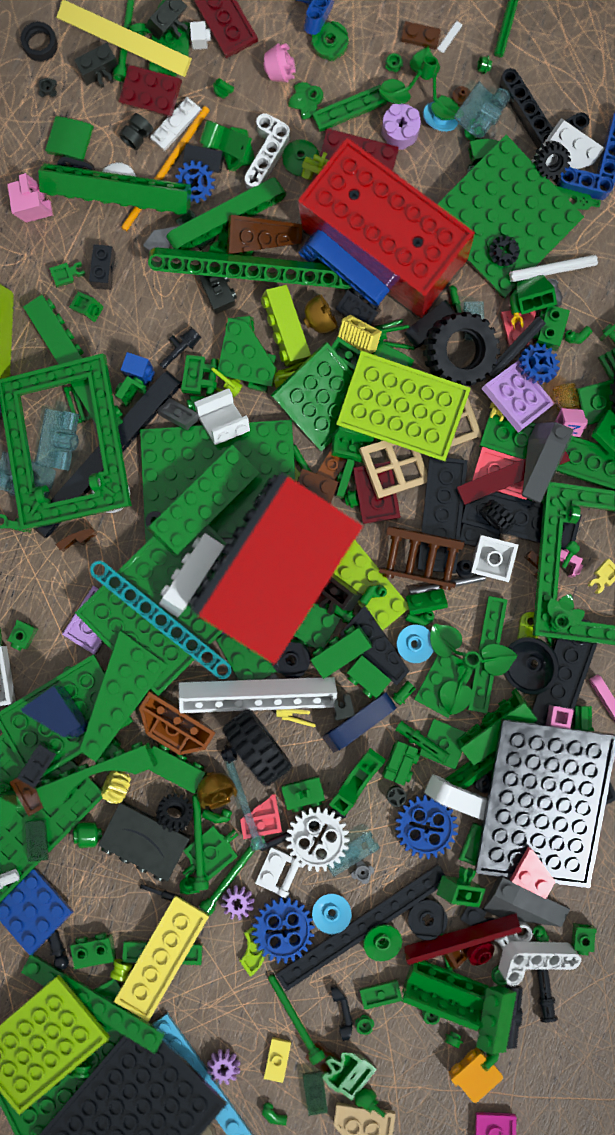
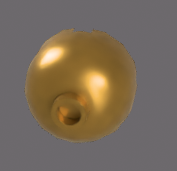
(319, 315)
(215, 790)

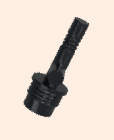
(190, 338)

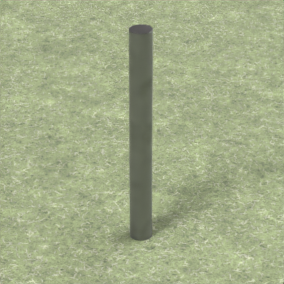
(459, 582)

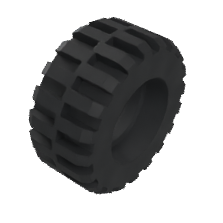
(484, 343)
(256, 747)

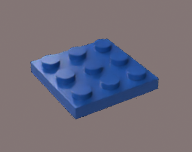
(33, 911)

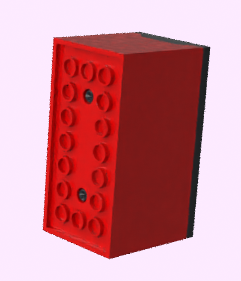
(386, 227)
(275, 566)

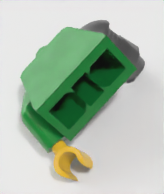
(534, 295)

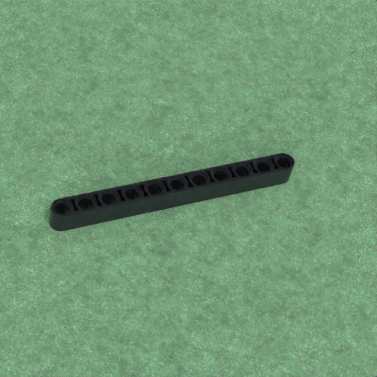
(134, 420)

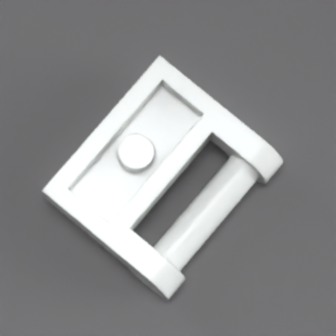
(272, 869)

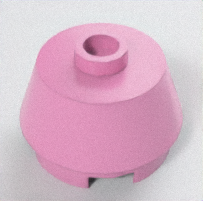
(279, 63)

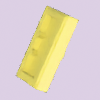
(277, 1059)

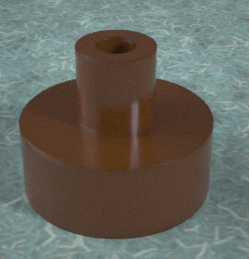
(460, 95)

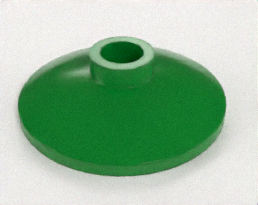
(290, 155)
(384, 949)

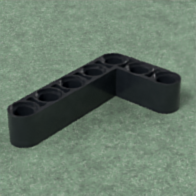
(528, 102)

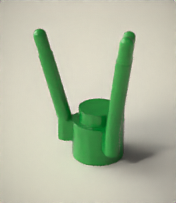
(384, 328)

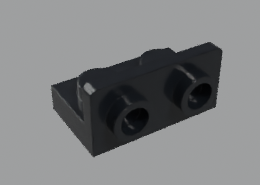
(358, 306)

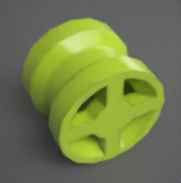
(120, 970)

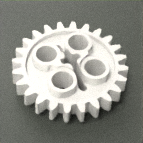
(332, 847)

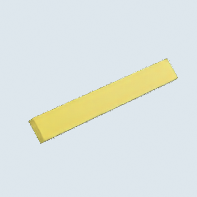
(124, 38)

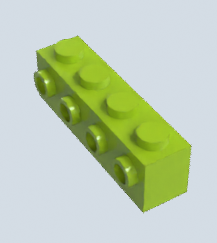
(286, 325)

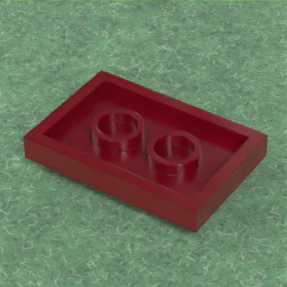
(150, 91)
(371, 508)

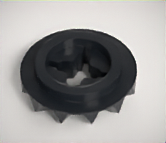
(495, 251)

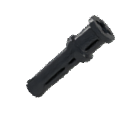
(546, 1001)

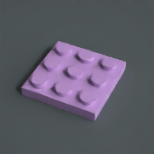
(517, 397)

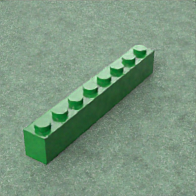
(114, 188)
(61, 345)

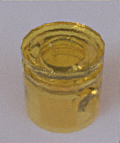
(566, 396)

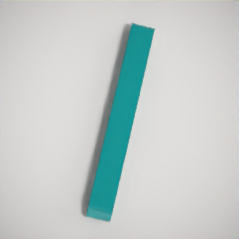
(151, 617)

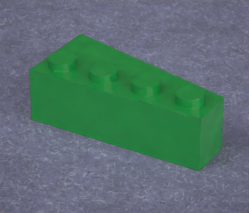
(483, 738)

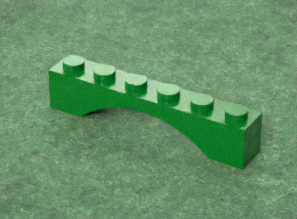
(133, 761)

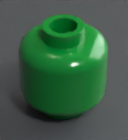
(86, 835)

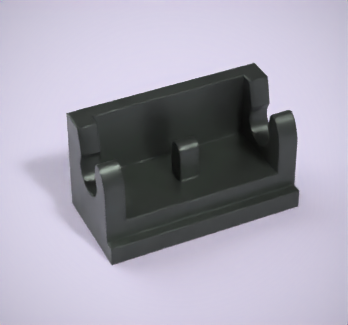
(345, 710)

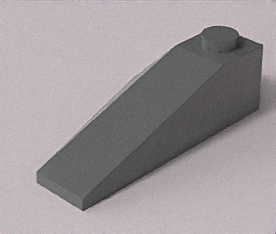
(544, 453)
(509, 898)

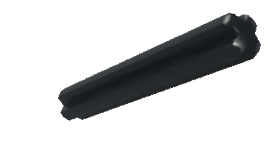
(517, 345)

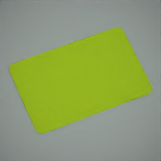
(6, 323)

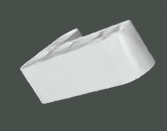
(265, 157)
(456, 797)
(535, 955)

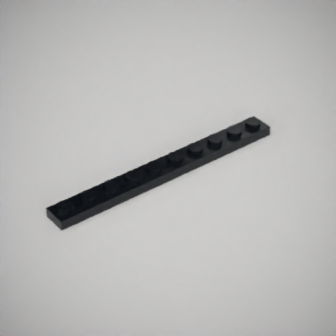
(358, 928)

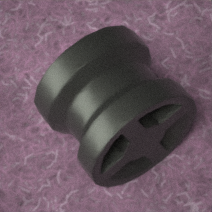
(398, 798)

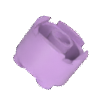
(403, 116)

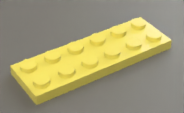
(161, 958)

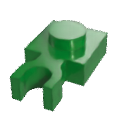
(64, 275)

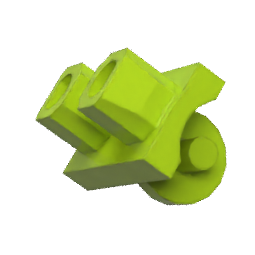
(313, 165)

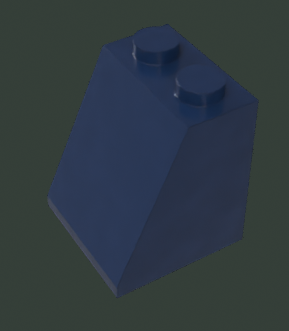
(57, 712)

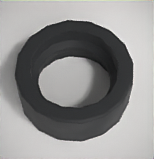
(36, 28)

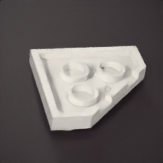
(582, 148)

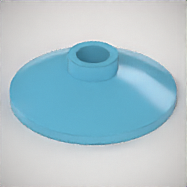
(437, 123)
(421, 651)
(335, 923)

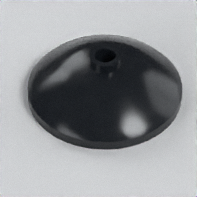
(525, 674)

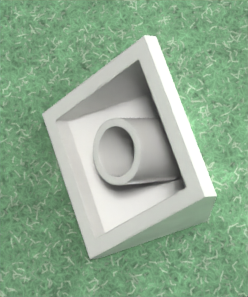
(494, 558)

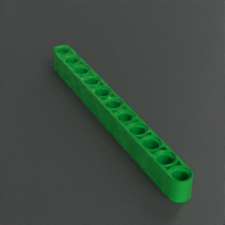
(242, 270)

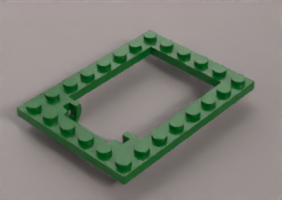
(113, 494)
(557, 505)

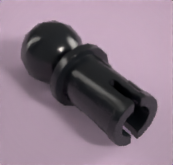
(61, 961)

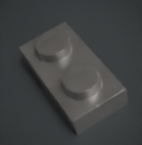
(178, 414)

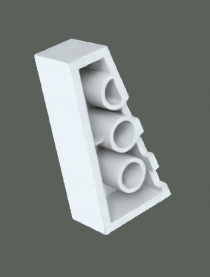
(191, 575)

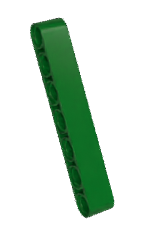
(216, 220)

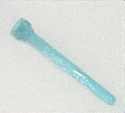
(256, 842)

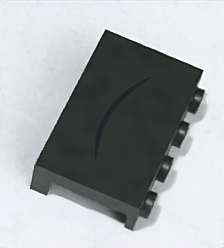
(141, 841)

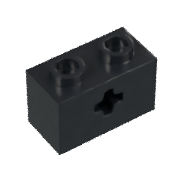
(102, 267)

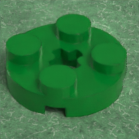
(334, 50)

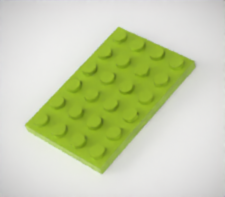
(403, 406)
(45, 1043)

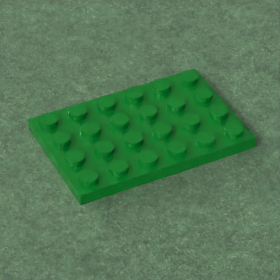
(25, 733)

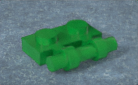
(193, 375)

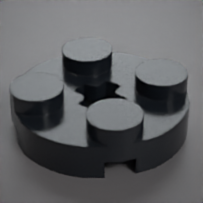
(301, 663)
(435, 927)

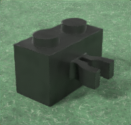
(167, 18)
(96, 65)
(218, 292)
(339, 594)

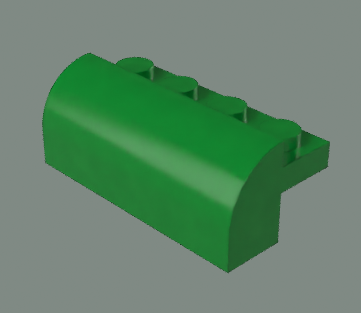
(444, 994)

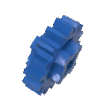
(201, 186)
(539, 363)

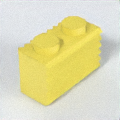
(359, 334)

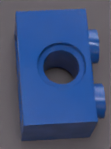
(137, 367)

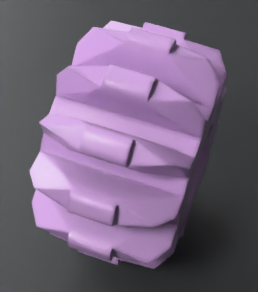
(230, 904)
(219, 1073)

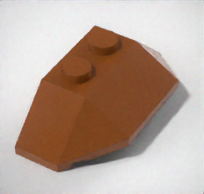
(173, 729)

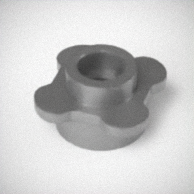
(364, 878)

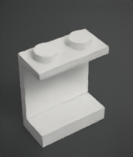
(221, 417)

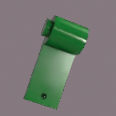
(225, 139)

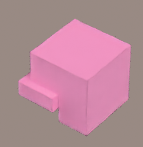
(27, 201)

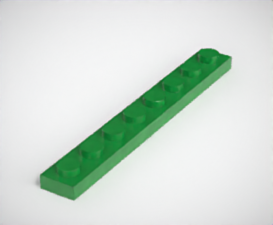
(98, 1005)

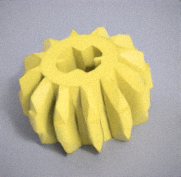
(115, 786)

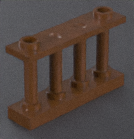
(434, 543)

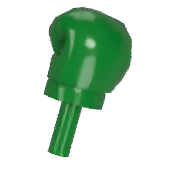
(367, 1100)

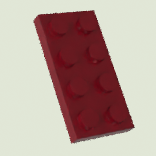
(227, 25)
(381, 151)

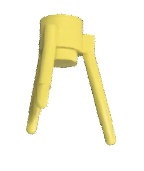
(287, 713)

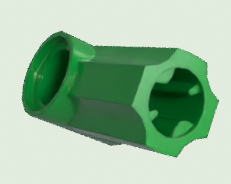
(583, 718)

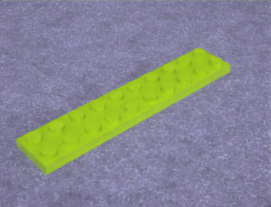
(359, 573)

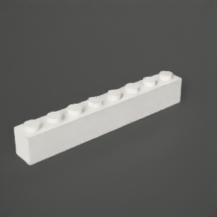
(257, 694)

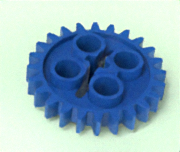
(422, 843)
(283, 948)

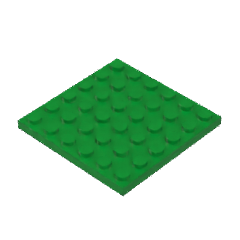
(510, 199)

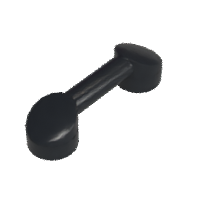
(339, 995)

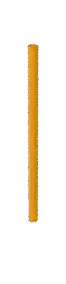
(170, 161)

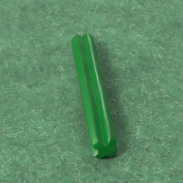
(505, 28)

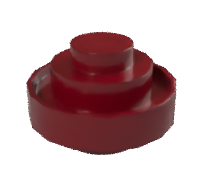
(480, 953)

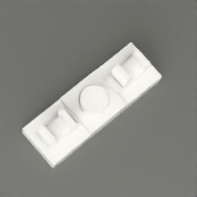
(175, 125)

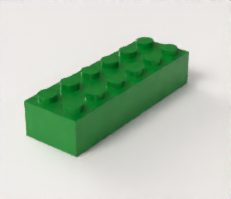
(203, 500)

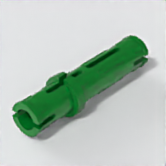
(415, 737)

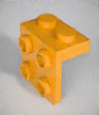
(472, 1077)

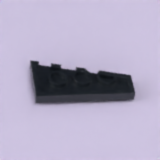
(382, 652)

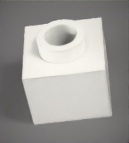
(199, 35)

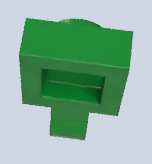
(13, 525)

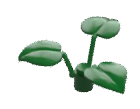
(427, 67)
(496, 661)

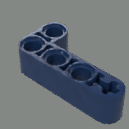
(362, 721)

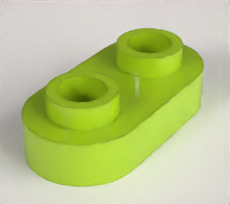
(525, 629)

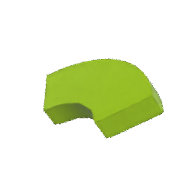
(252, 958)

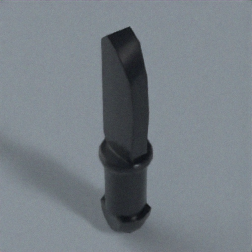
(165, 894)

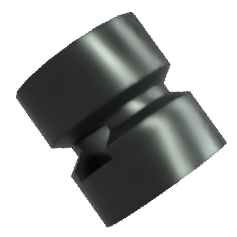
(135, 132)

